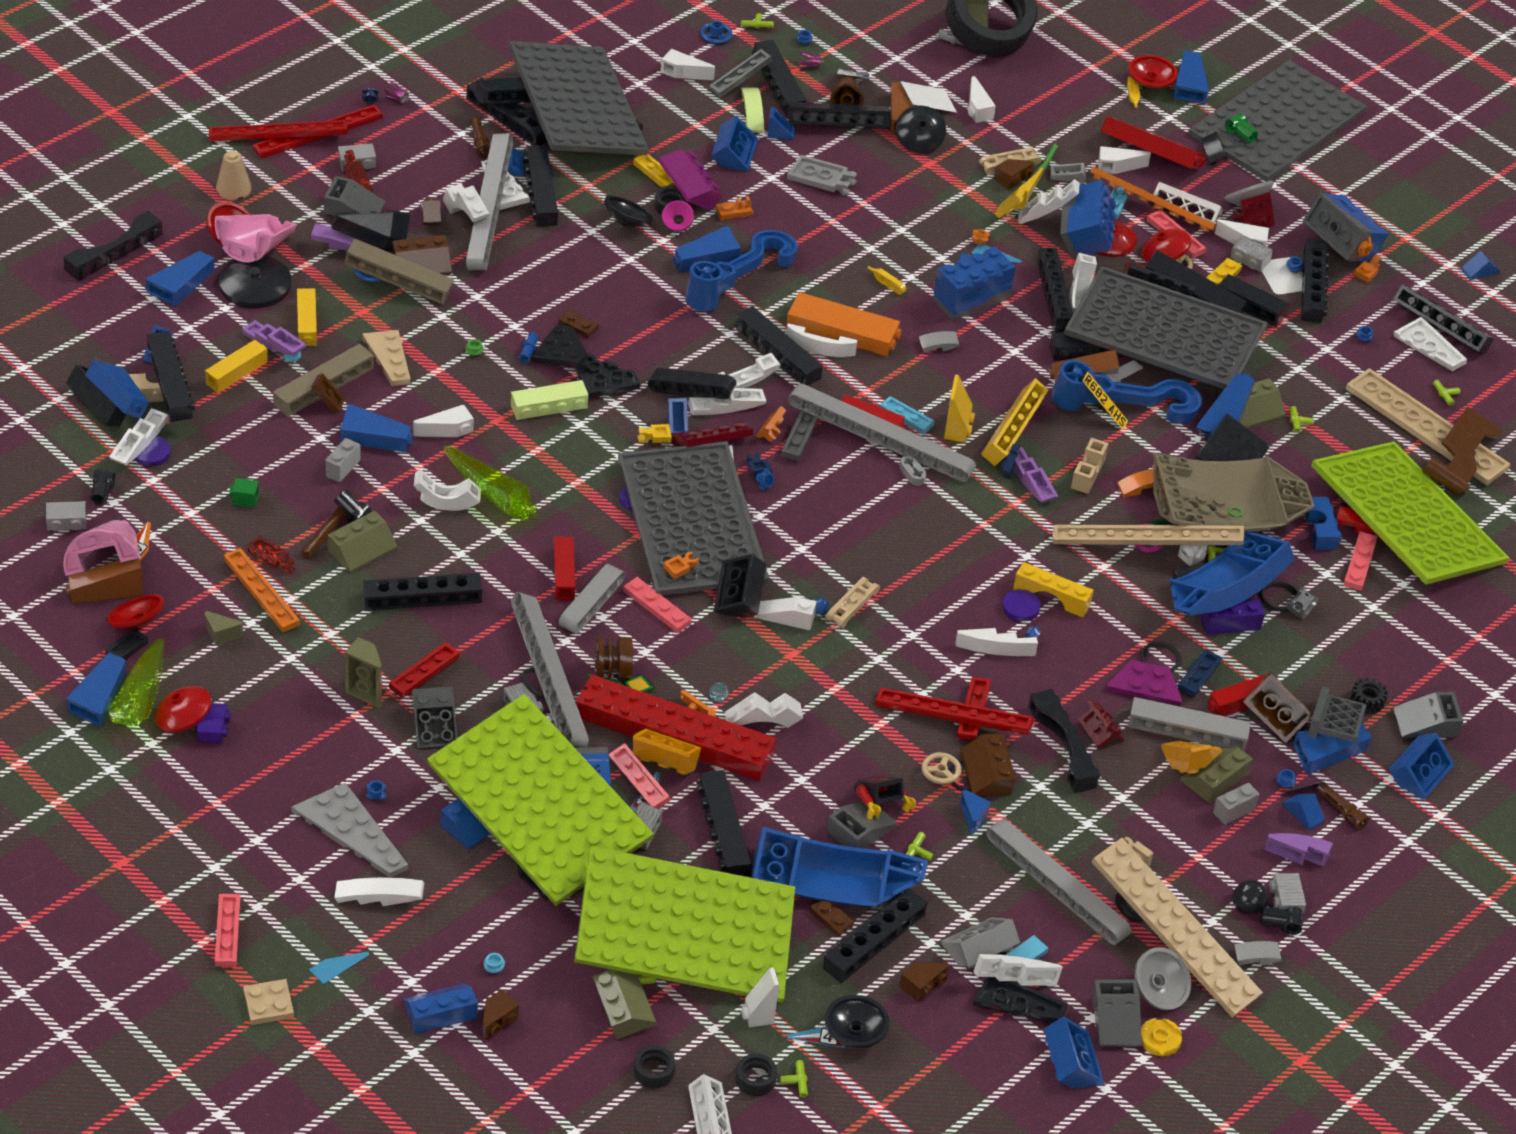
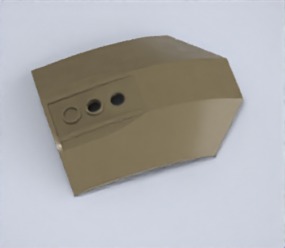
(1259, 487)

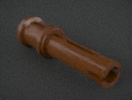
(481, 141)
(1349, 811)

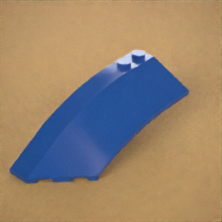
(1232, 575)
(833, 870)

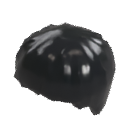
(1250, 897)

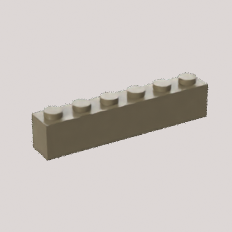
(398, 271)
(338, 371)

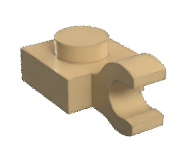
(1142, 851)

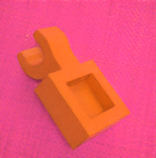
(1368, 271)

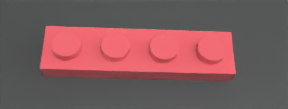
(1163, 222)
(1360, 561)
(657, 605)
(639, 777)
(227, 930)

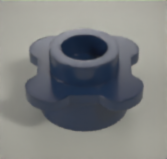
(370, 95)

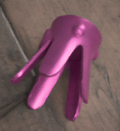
(815, 62)
(401, 96)

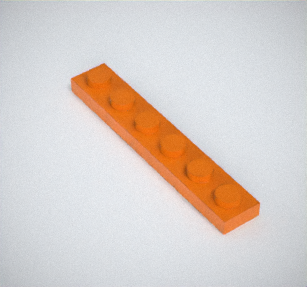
(261, 590)

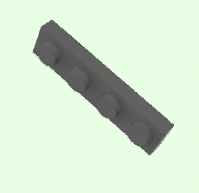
(740, 73)
(799, 436)

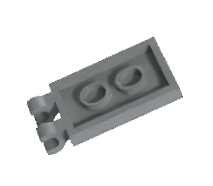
(822, 175)

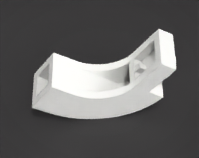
(447, 497)

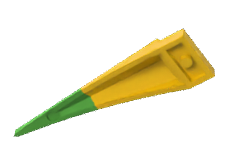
(1021, 196)

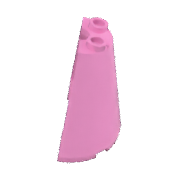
(251, 236)
(108, 534)

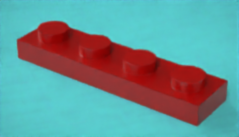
(424, 670)
(977, 696)

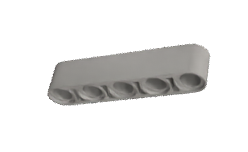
(591, 598)

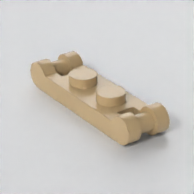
(991, 161)
(852, 602)

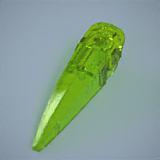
(496, 486)
(140, 688)

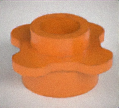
(980, 236)

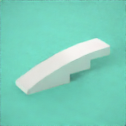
(1045, 204)
(739, 400)
(139, 438)
(997, 644)
(386, 890)
(1019, 969)

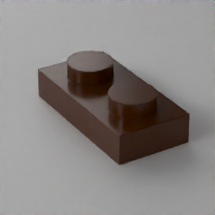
(579, 323)
(328, 393)
(831, 917)

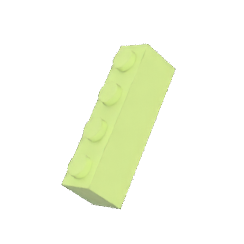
(549, 400)

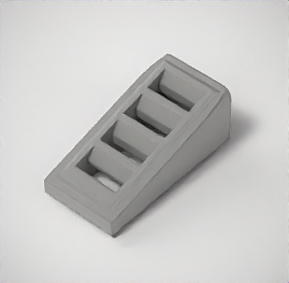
(1071, 172)

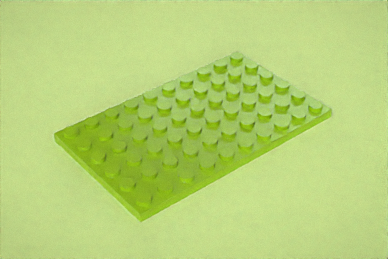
(1410, 512)
(538, 796)
(683, 923)

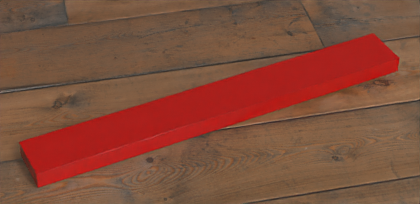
(354, 119)
(281, 130)
(954, 711)

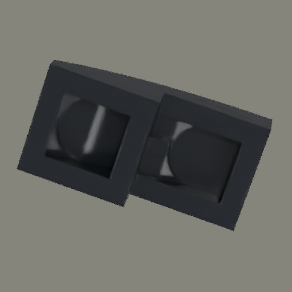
(1214, 148)

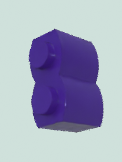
(213, 726)

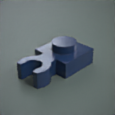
(1009, 464)
(757, 465)

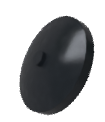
(255, 283)

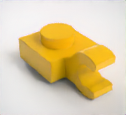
(658, 433)

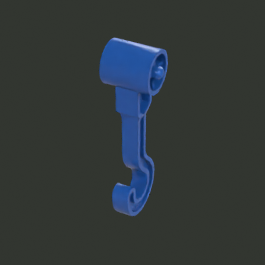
(711, 279)
(1071, 392)

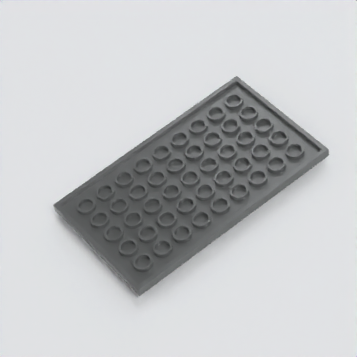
(577, 98)
(1289, 111)
(1165, 328)
(686, 504)

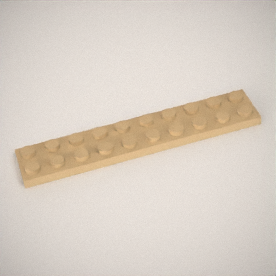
(1420, 421)
(1177, 927)

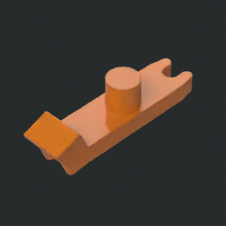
(695, 703)

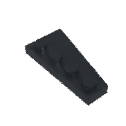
(1160, 279)
(1018, 1000)

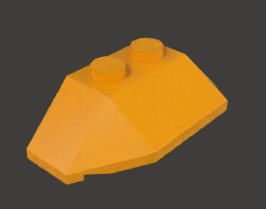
(1189, 756)

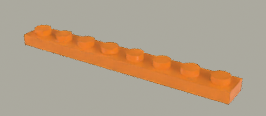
(1160, 203)

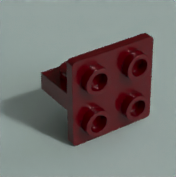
(1256, 211)
(1099, 725)

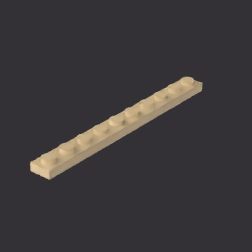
(1148, 534)

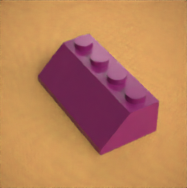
(691, 178)

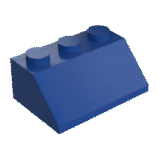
(734, 145)
(1422, 765)
(462, 824)
(441, 1007)
(1073, 1054)

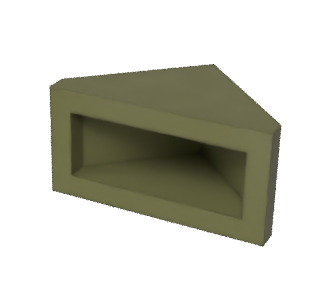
(222, 628)

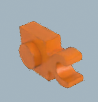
(679, 566)

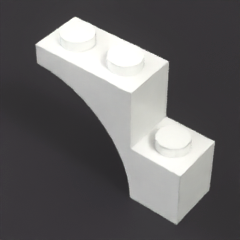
(465, 199)
(1083, 276)
(754, 708)

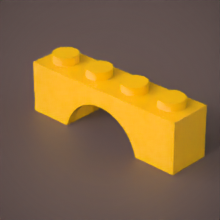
(1074, 596)

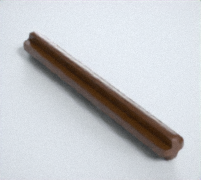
(324, 530)

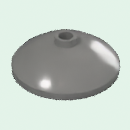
(1251, 191)
(1170, 975)

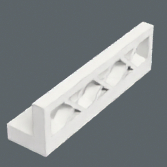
(1189, 199)
(704, 1109)

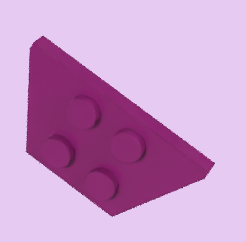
(1146, 682)

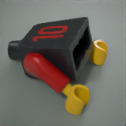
(880, 790)

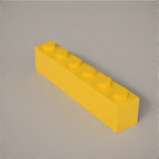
(1014, 422)

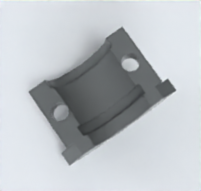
(1302, 603)

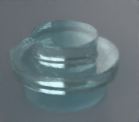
(719, 692)

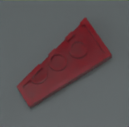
(706, 436)

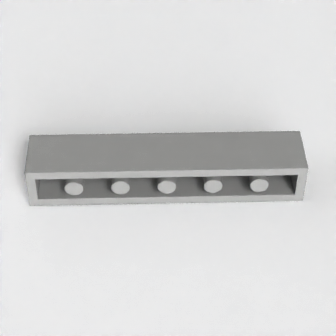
(1189, 724)

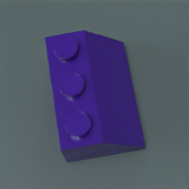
(1241, 617)

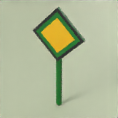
(637, 682)

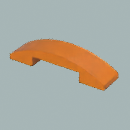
(1136, 482)

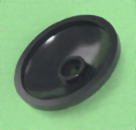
(920, 139)
(627, 211)
(857, 1021)

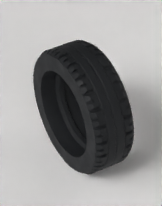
(990, 41)

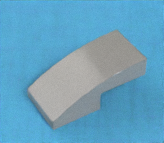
(945, 340)
(1263, 951)

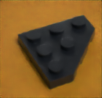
(561, 348)
(605, 377)
(1232, 443)

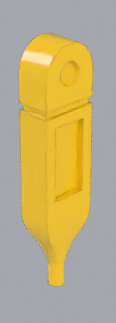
(1133, 91)
(888, 280)

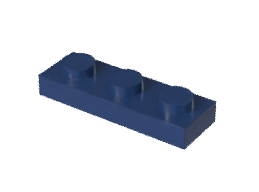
(1200, 673)

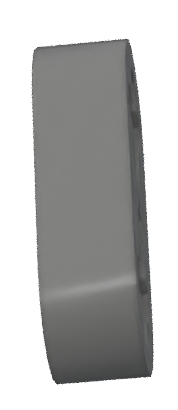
(909, 471)

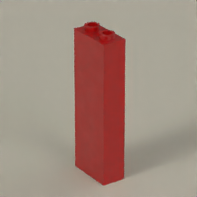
(1153, 143)

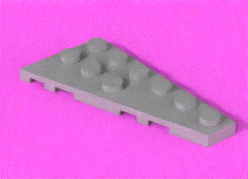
(350, 825)

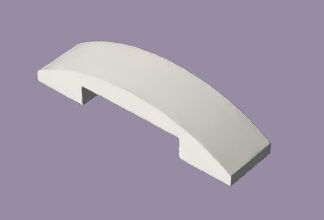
(821, 345)
(753, 374)

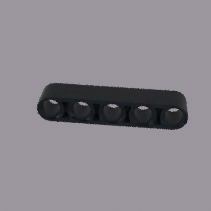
(692, 383)

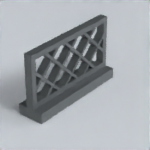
(1323, 712)

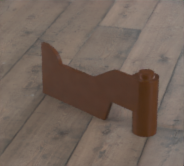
(1461, 443)

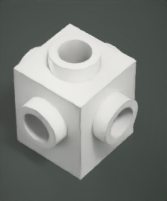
(1192, 553)

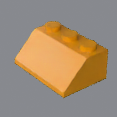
(666, 751)

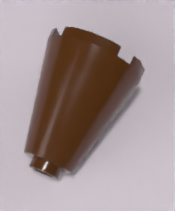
(847, 92)

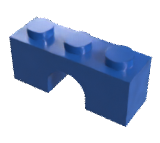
(1325, 532)

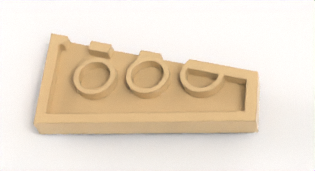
(389, 354)

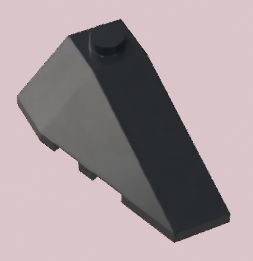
(374, 228)

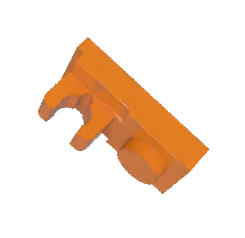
(734, 209)
(770, 426)

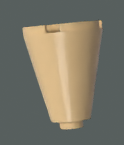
(233, 177)

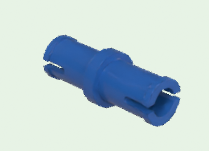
(528, 347)

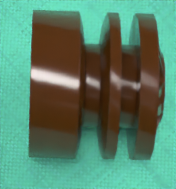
(614, 657)

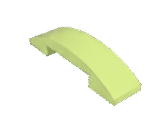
(753, 109)

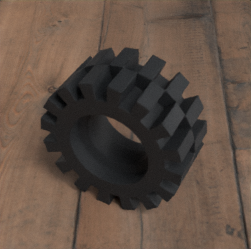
(1373, 688)

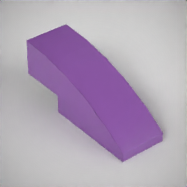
(1299, 847)

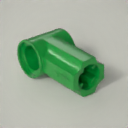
(1240, 126)

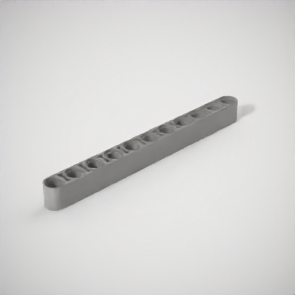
(491, 195)
(881, 432)
(549, 669)

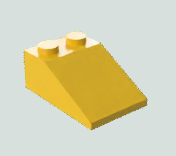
(959, 413)

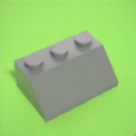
(987, 937)

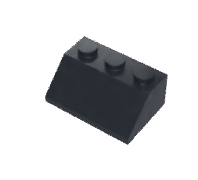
(740, 586)

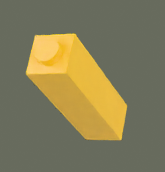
(307, 316)
(236, 366)

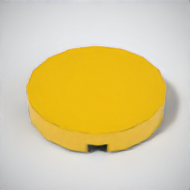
(1161, 1037)

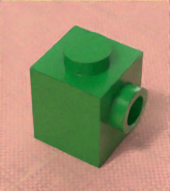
(244, 492)

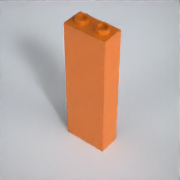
(834, 320)

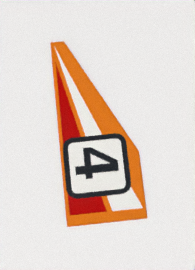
(143, 540)

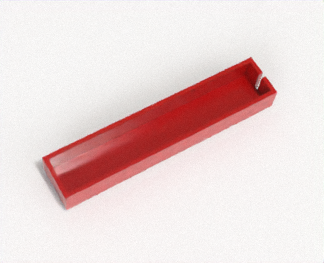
(720, 741)

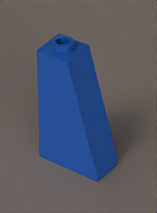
(1191, 80)
(713, 247)
(181, 278)
(118, 387)
(1231, 401)
(375, 430)
(96, 693)
(1328, 750)

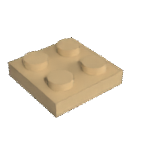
(268, 1002)

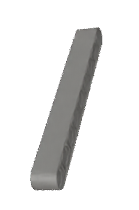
(1059, 882)

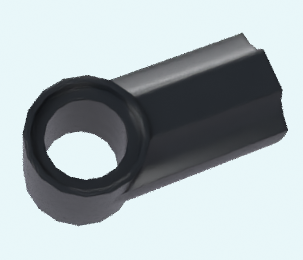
(102, 483)
(351, 506)
(1288, 919)

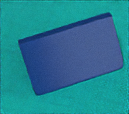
(516, 164)

